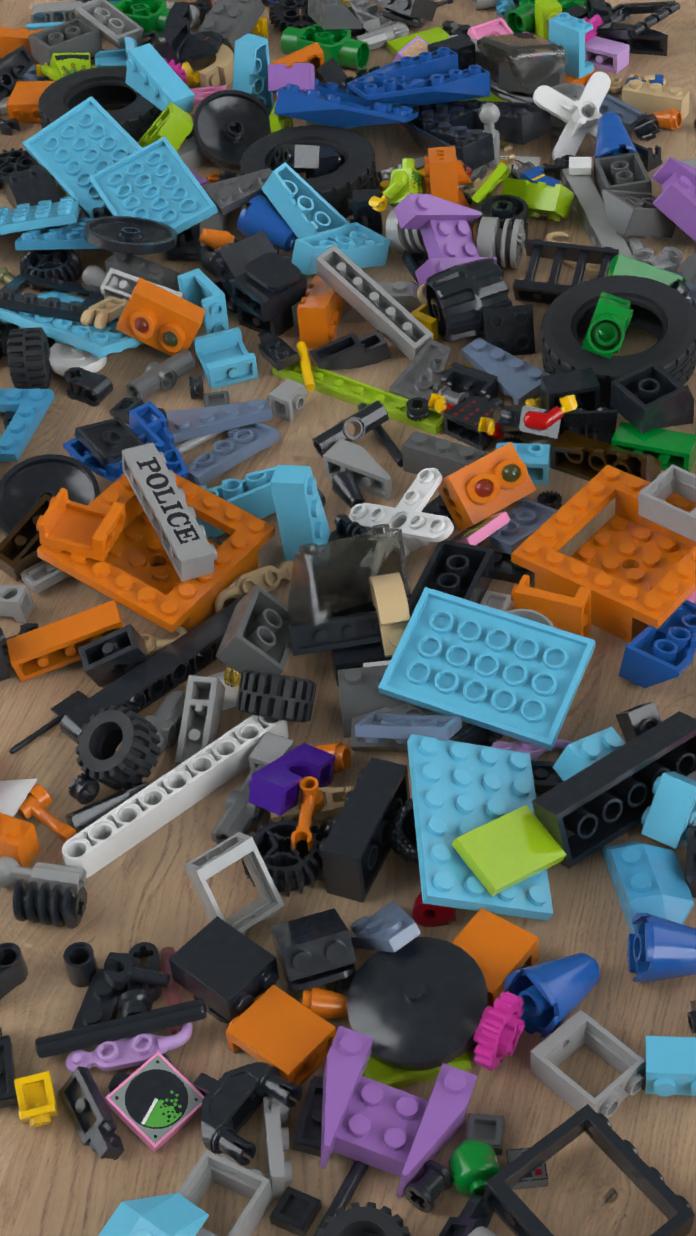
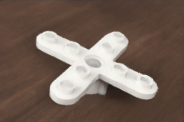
(571, 112)
(416, 526)

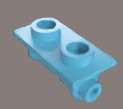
(504, 7)

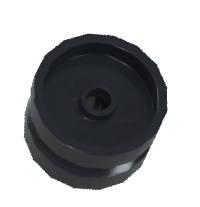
(505, 207)

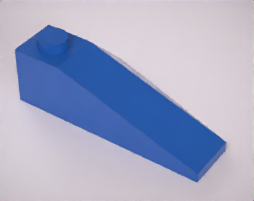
(662, 652)

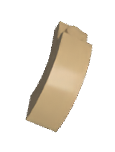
(219, 68)
(391, 609)

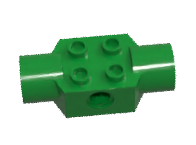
(146, 13)
(523, 17)
(333, 42)
(608, 325)

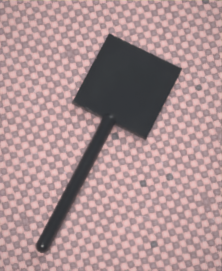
(60, 710)

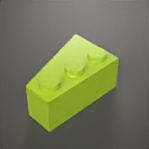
(541, 198)

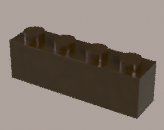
(587, 457)

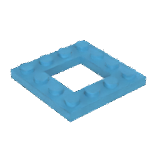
(30, 409)

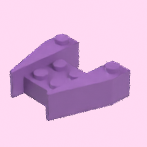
(678, 194)
(443, 230)
(382, 1122)

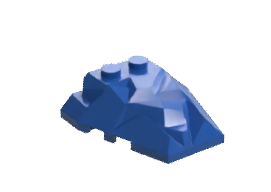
(150, 427)

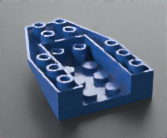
(424, 80)
(338, 106)

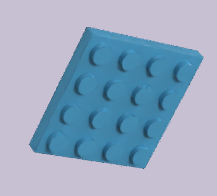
(56, 237)

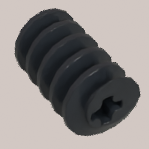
(47, 906)

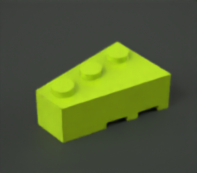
(173, 124)

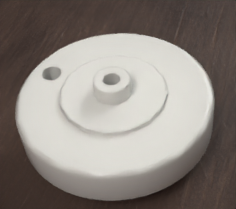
(65, 357)

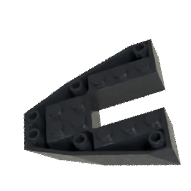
(460, 126)

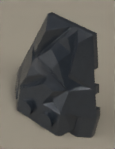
(196, 46)

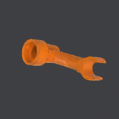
(310, 803)
(35, 805)

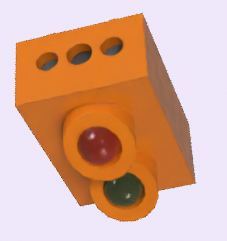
(444, 175)
(160, 318)
(485, 486)

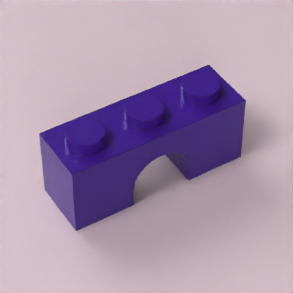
(277, 784)

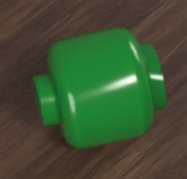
(472, 1166)

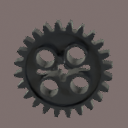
(286, 14)
(14, 161)

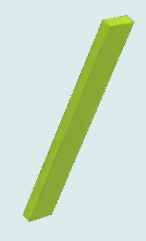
(358, 392)

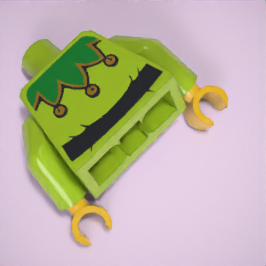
(64, 64)
(402, 182)

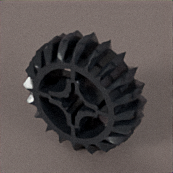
(55, 264)
(288, 867)

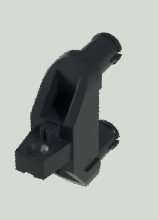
(233, 1100)

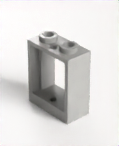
(665, 514)
(219, 858)
(565, 1041)
(227, 1173)

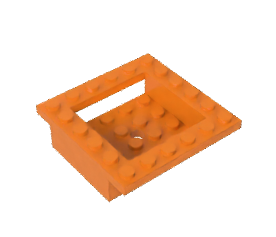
(158, 590)
(621, 599)

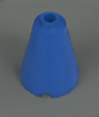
(612, 137)
(264, 217)
(661, 949)
(552, 990)

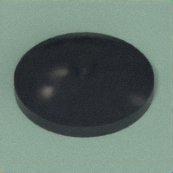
(228, 125)
(130, 235)
(40, 475)
(418, 1003)

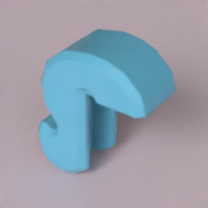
(115, 57)

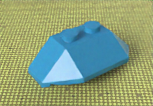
(648, 881)

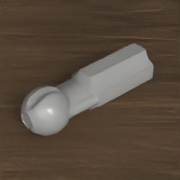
(379, 37)
(489, 115)
(41, 872)

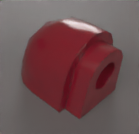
(432, 915)

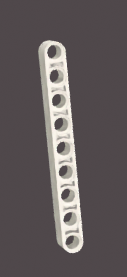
(168, 796)

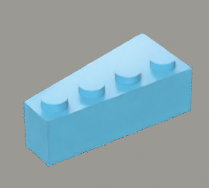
(251, 68)
(156, 79)
(300, 204)
(354, 240)
(250, 494)
(298, 508)

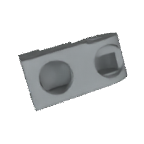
(16, 602)

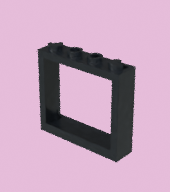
(621, 1152)

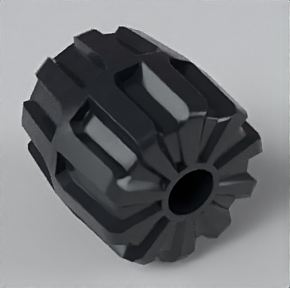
(461, 294)

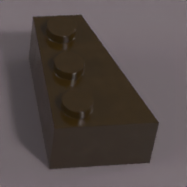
(20, 546)

